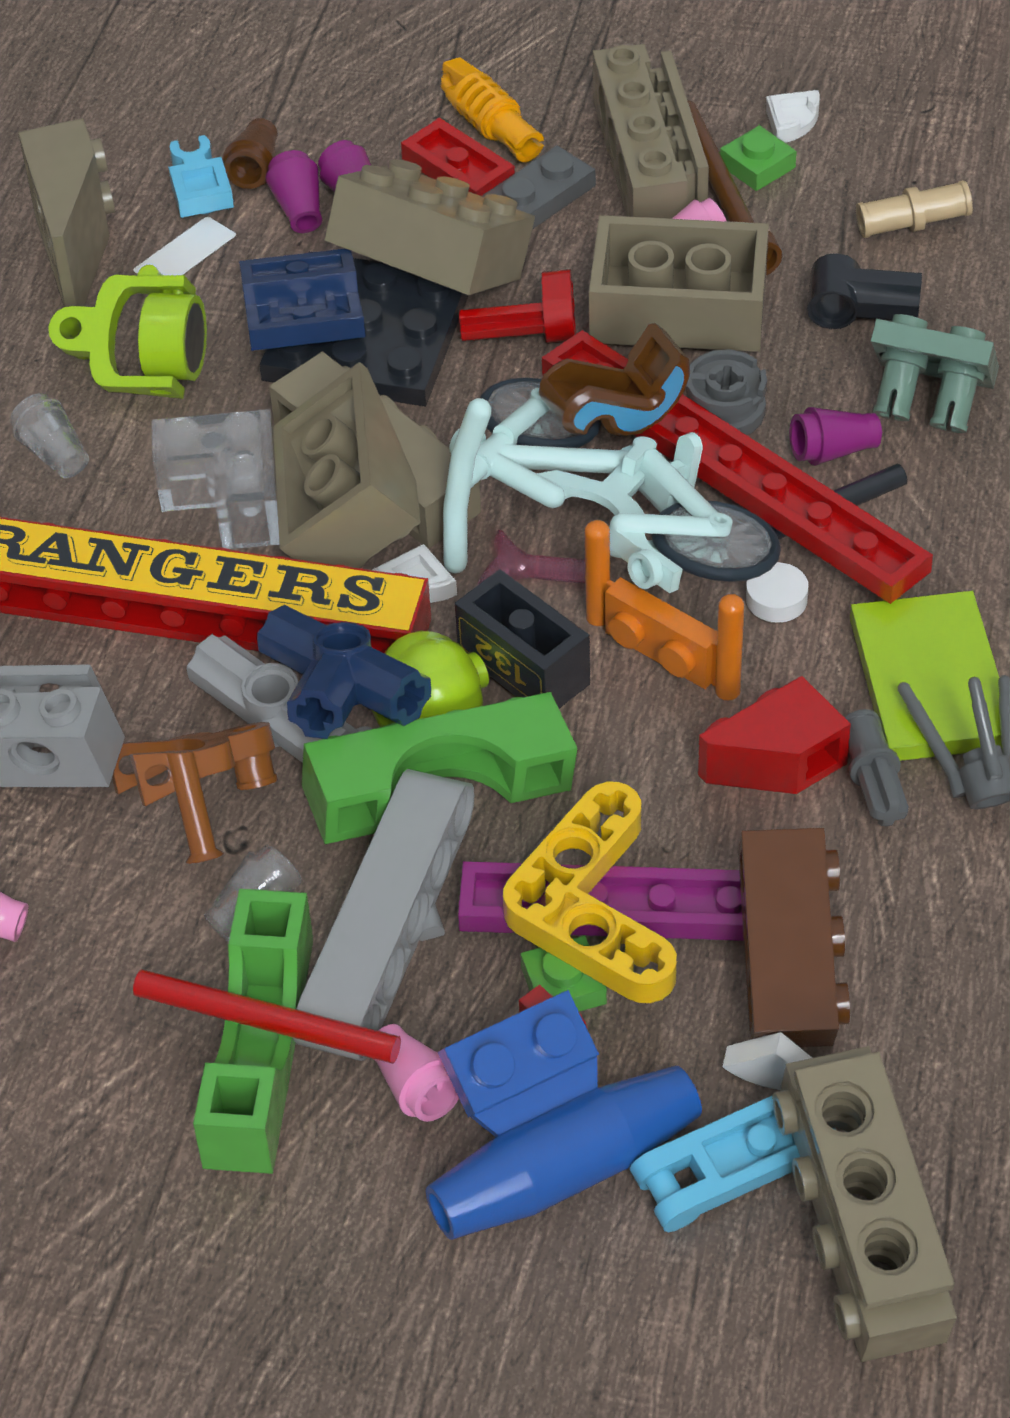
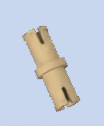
(914, 209)

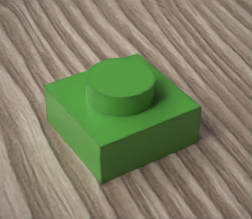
(758, 158)
(558, 976)

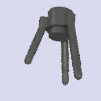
(987, 768)

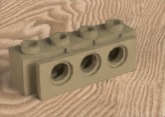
(648, 132)
(877, 1307)

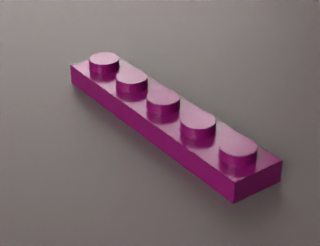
(665, 900)

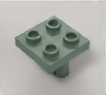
(957, 357)

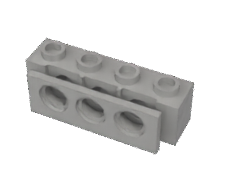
(68, 721)

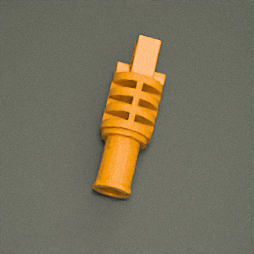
(489, 109)

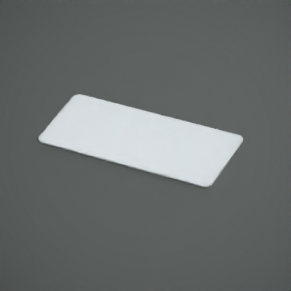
(189, 248)

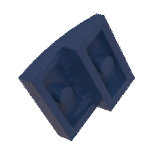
(301, 299)

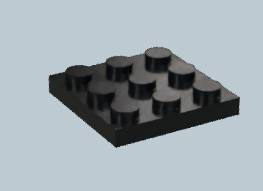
(405, 331)

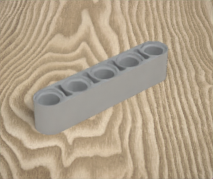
(389, 903)

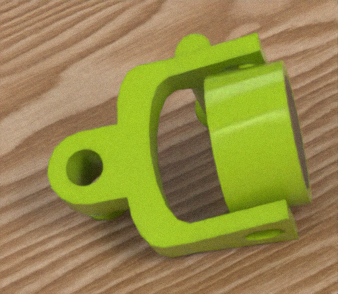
(169, 334)

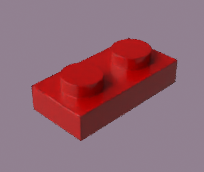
(453, 154)

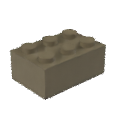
(430, 226)
(683, 274)

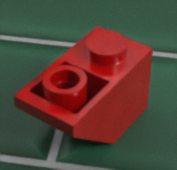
(777, 742)

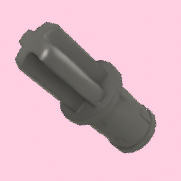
(875, 768)

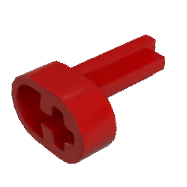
(552, 316)

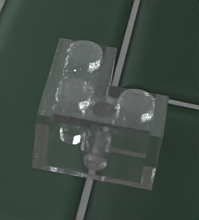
(222, 465)

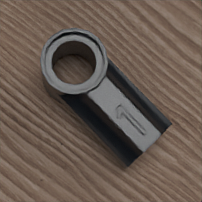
(846, 292)

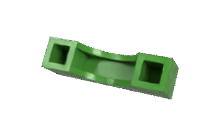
(508, 745)
(248, 1082)

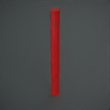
(267, 1016)

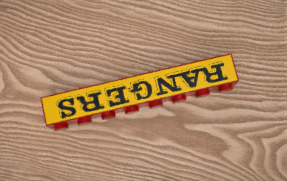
(192, 588)

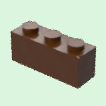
(792, 935)

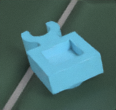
(199, 180)

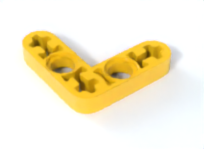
(572, 906)

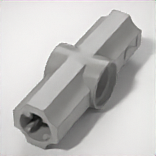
(251, 689)

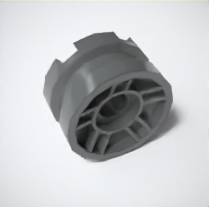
(729, 387)

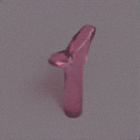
(523, 565)

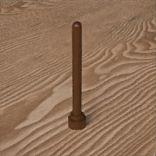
(726, 188)

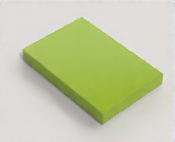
(935, 649)

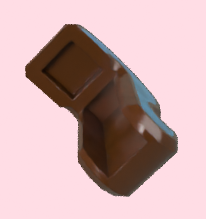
(621, 399)

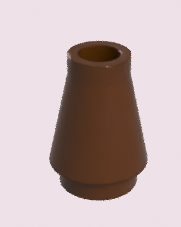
(250, 154)

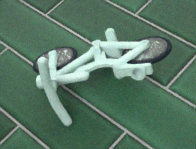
(687, 535)

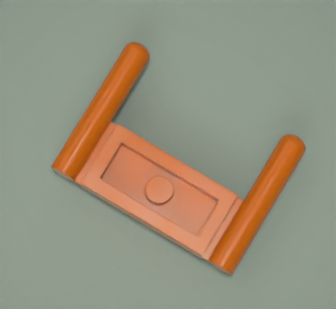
(660, 630)

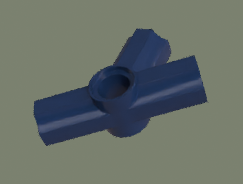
(339, 673)

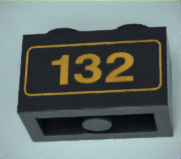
(523, 640)

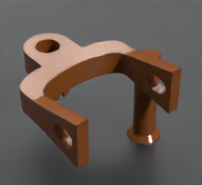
(189, 760)

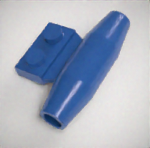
(551, 1123)

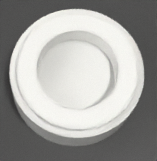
(778, 594)

